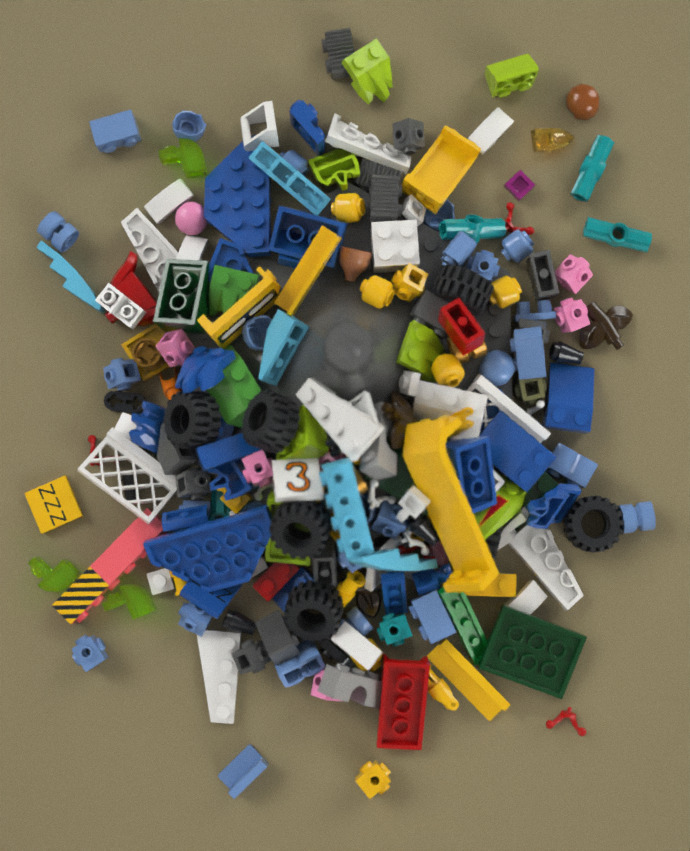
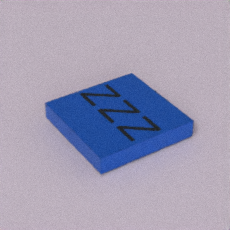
(212, 602)

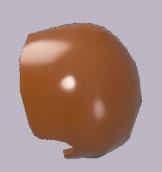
(583, 101)

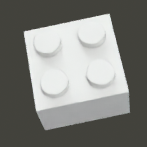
(394, 245)

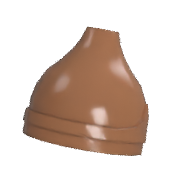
(353, 261)

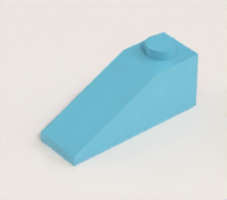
(280, 345)

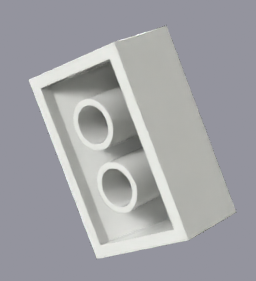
(439, 400)

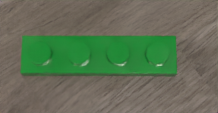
(465, 623)

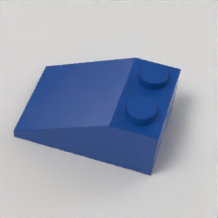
(569, 398)
(516, 451)

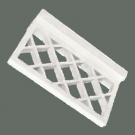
(508, 407)
(138, 458)

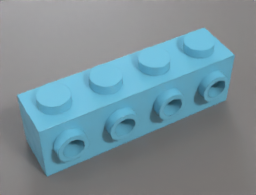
(347, 508)

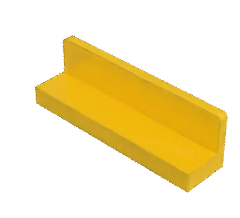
(308, 270)
(467, 680)

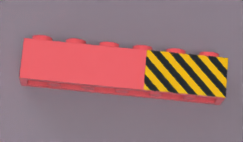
(107, 569)

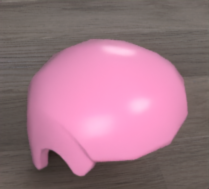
(191, 218)

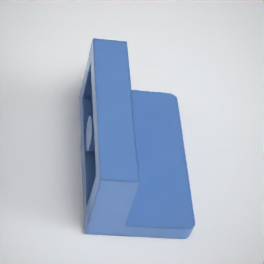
(242, 770)

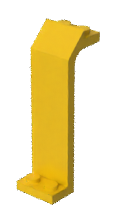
(449, 508)

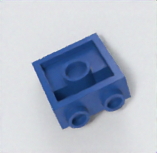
(305, 122)

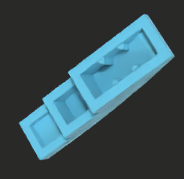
(289, 178)
(75, 283)
(392, 561)

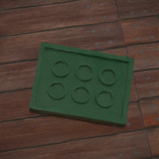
(532, 651)

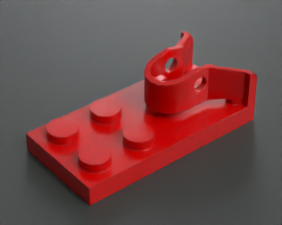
(402, 703)

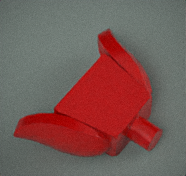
(131, 286)

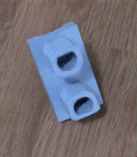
(544, 311)

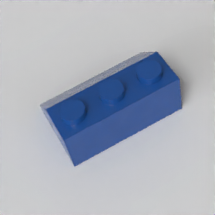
(297, 229)
(474, 470)

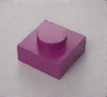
(519, 185)

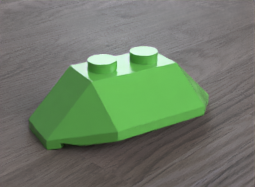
(234, 390)

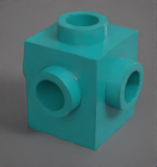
(403, 629)

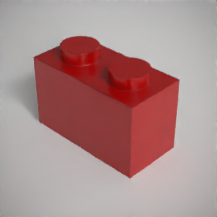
(461, 326)
(274, 579)

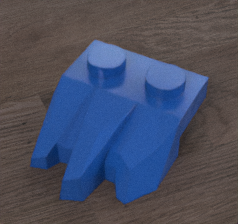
(203, 368)
(148, 426)
(232, 478)
(552, 506)

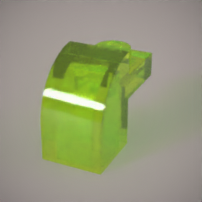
(189, 154)
(57, 579)
(135, 597)

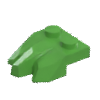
(228, 287)

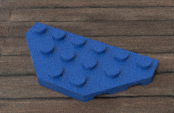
(240, 202)
(214, 552)

